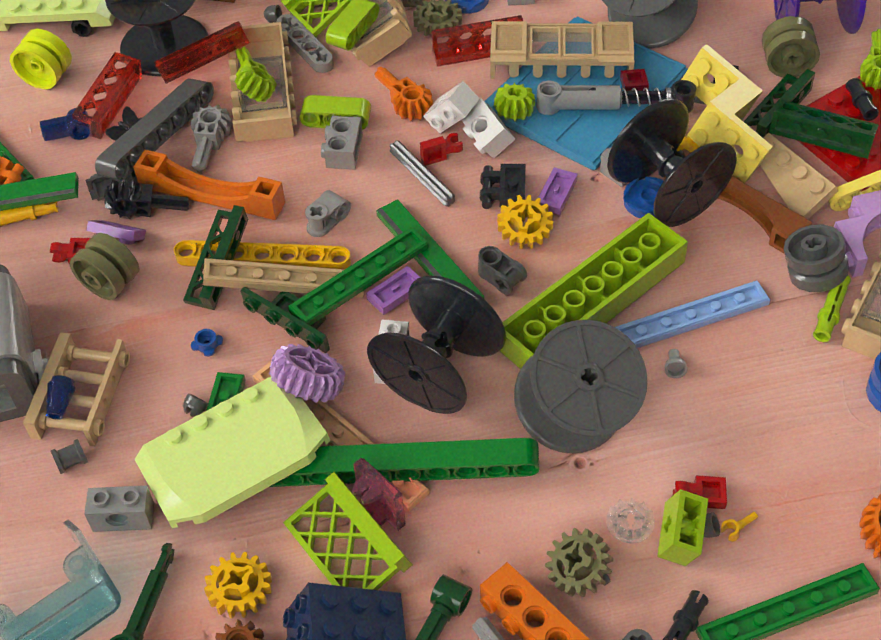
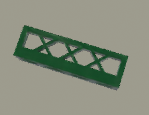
(795, 94)
(823, 128)
(226, 250)

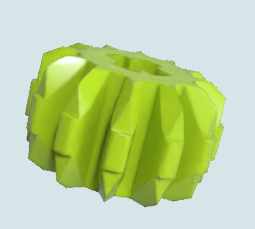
(514, 101)

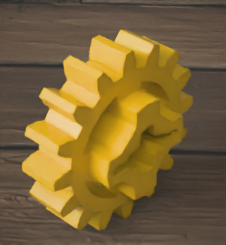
(537, 226)
(234, 597)

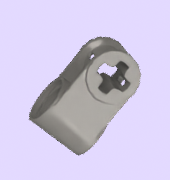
(326, 213)

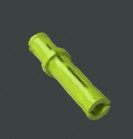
(832, 306)

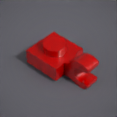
(436, 149)
(65, 251)
(706, 486)

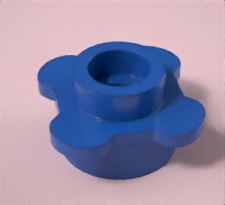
(206, 336)

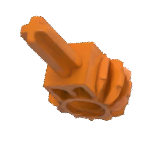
(406, 96)

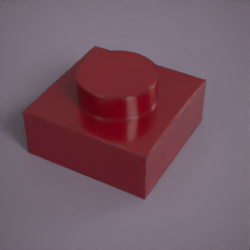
(634, 79)

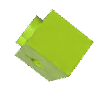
(683, 527)

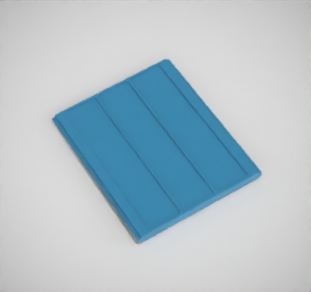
(587, 133)

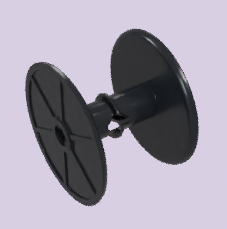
(157, 29)
(651, 144)
(453, 321)

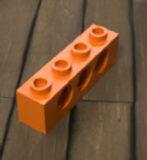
(509, 585)

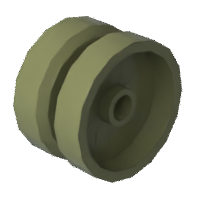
(790, 46)
(104, 266)

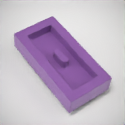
(558, 189)
(125, 233)
(392, 291)

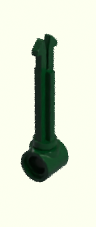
(148, 597)
(448, 600)

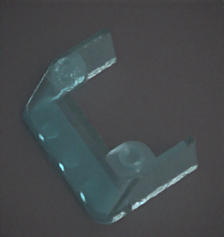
(72, 607)

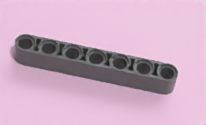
(154, 128)

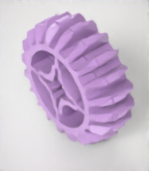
(307, 373)

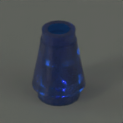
(59, 395)

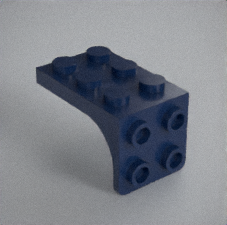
(344, 614)

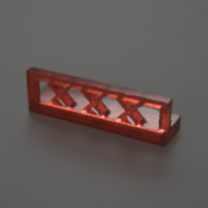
(463, 50)
(202, 52)
(115, 92)

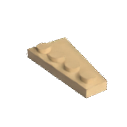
(795, 180)

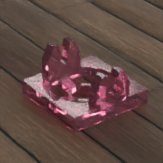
(377, 493)

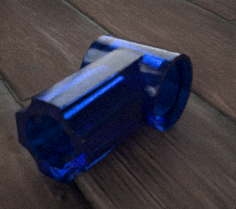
(65, 127)

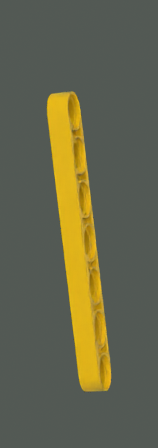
(275, 252)

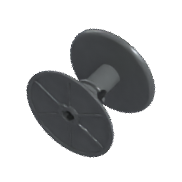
(654, 21)
(580, 386)

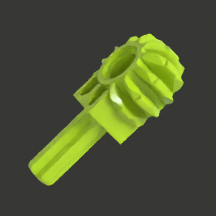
(871, 67)
(253, 77)

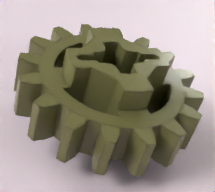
(436, 15)
(575, 550)

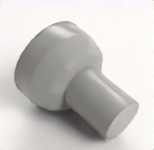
(675, 365)

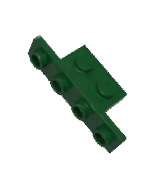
(277, 313)

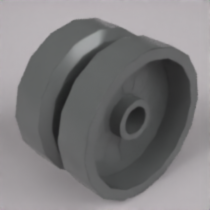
(816, 258)

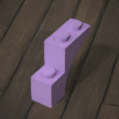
(863, 219)

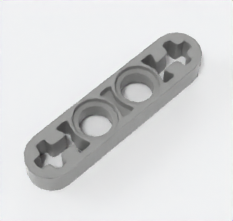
(308, 41)

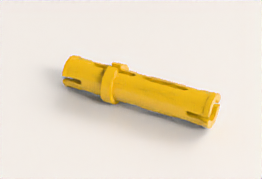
(29, 212)

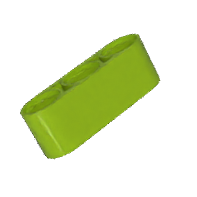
(352, 24)
(318, 110)

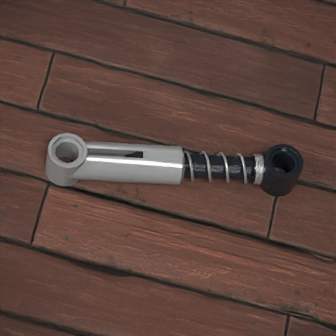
(556, 97)

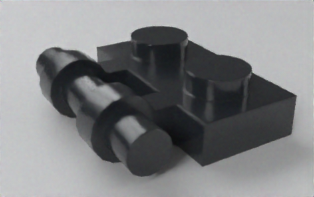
(511, 184)

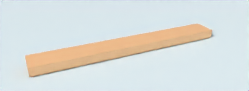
(344, 433)

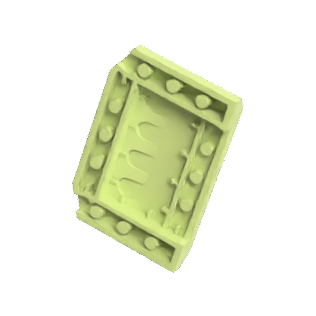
(230, 452)

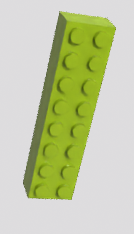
(598, 286)

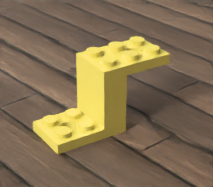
(726, 107)

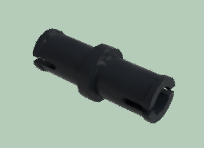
(862, 99)
(687, 618)

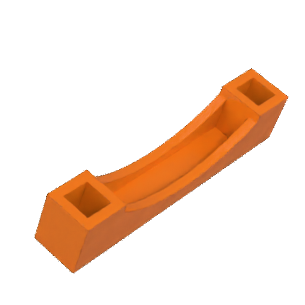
(258, 197)

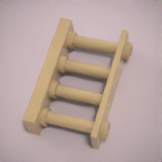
(59, 364)

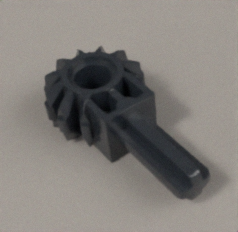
(138, 199)

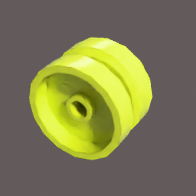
(40, 59)

